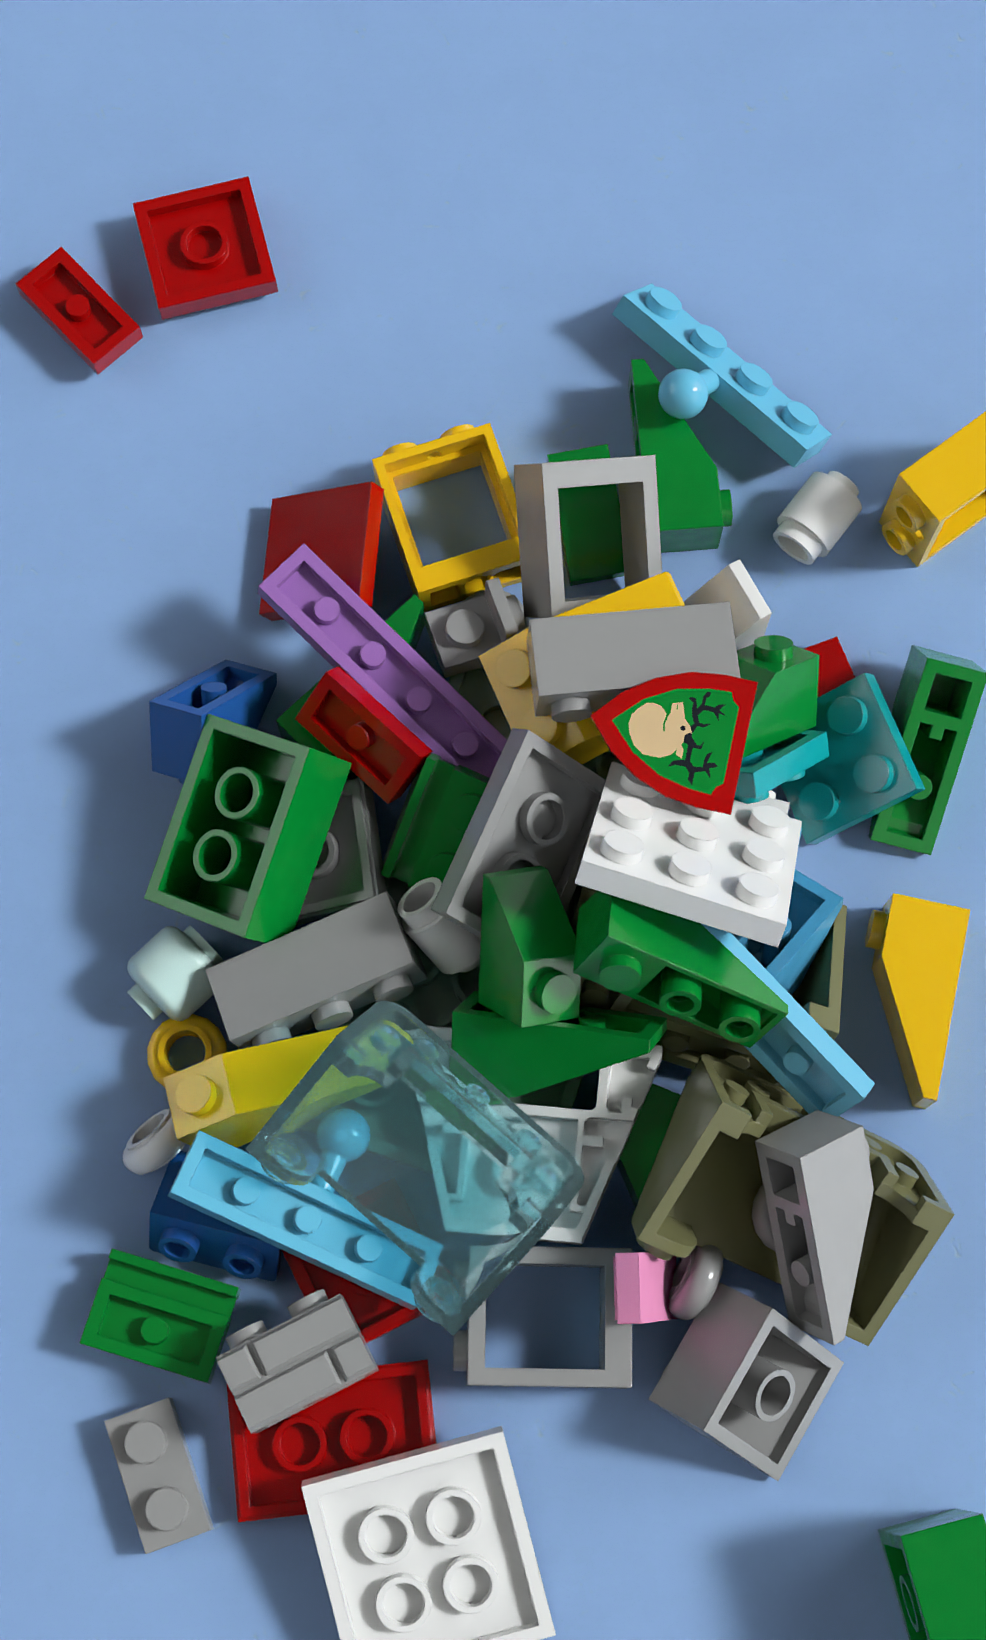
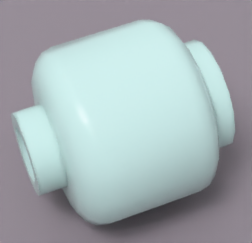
(172, 973)

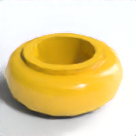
(170, 1031)

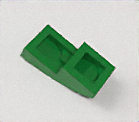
(590, 524)

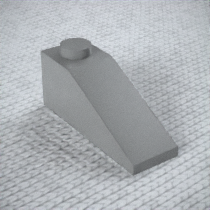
(818, 1215)

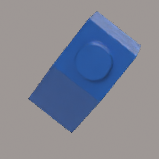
(178, 716)

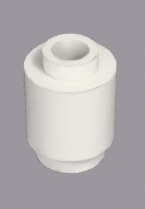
(817, 516)
(442, 941)

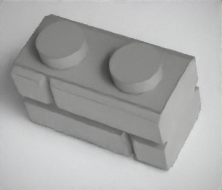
(296, 1361)

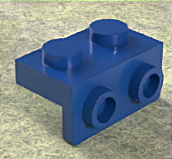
(193, 1236)

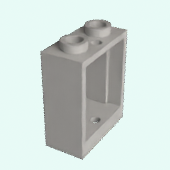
(541, 532)
(614, 1338)

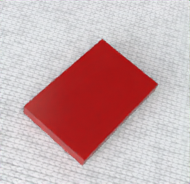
(354, 1426)

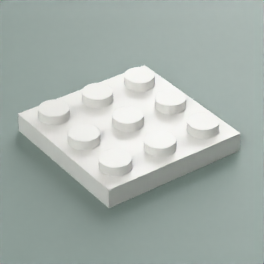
(692, 860)
(429, 1546)

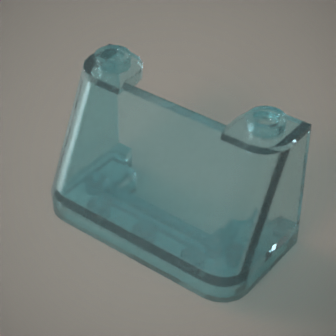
(423, 1157)

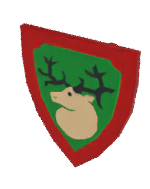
(682, 735)

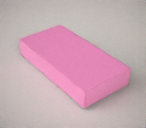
(642, 1287)

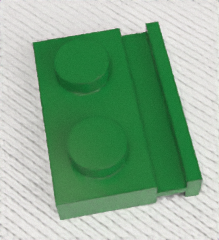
(434, 821)
(160, 1316)

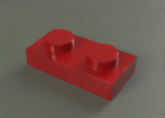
(79, 310)
(364, 734)

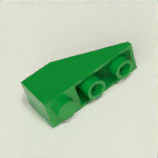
(673, 968)

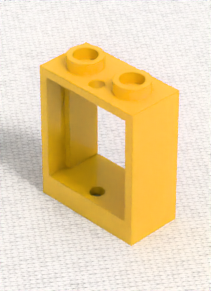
(453, 452)
(938, 495)

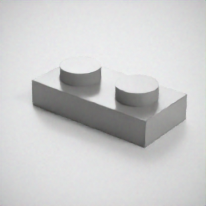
(158, 1475)

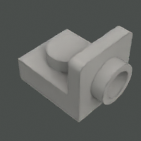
(472, 628)

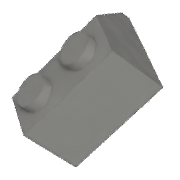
(747, 1380)

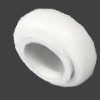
(152, 1144)

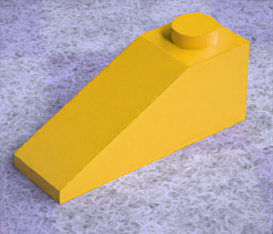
(917, 980)
(240, 1088)

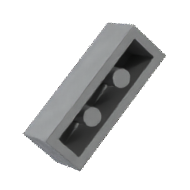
(594, 657)
(317, 974)

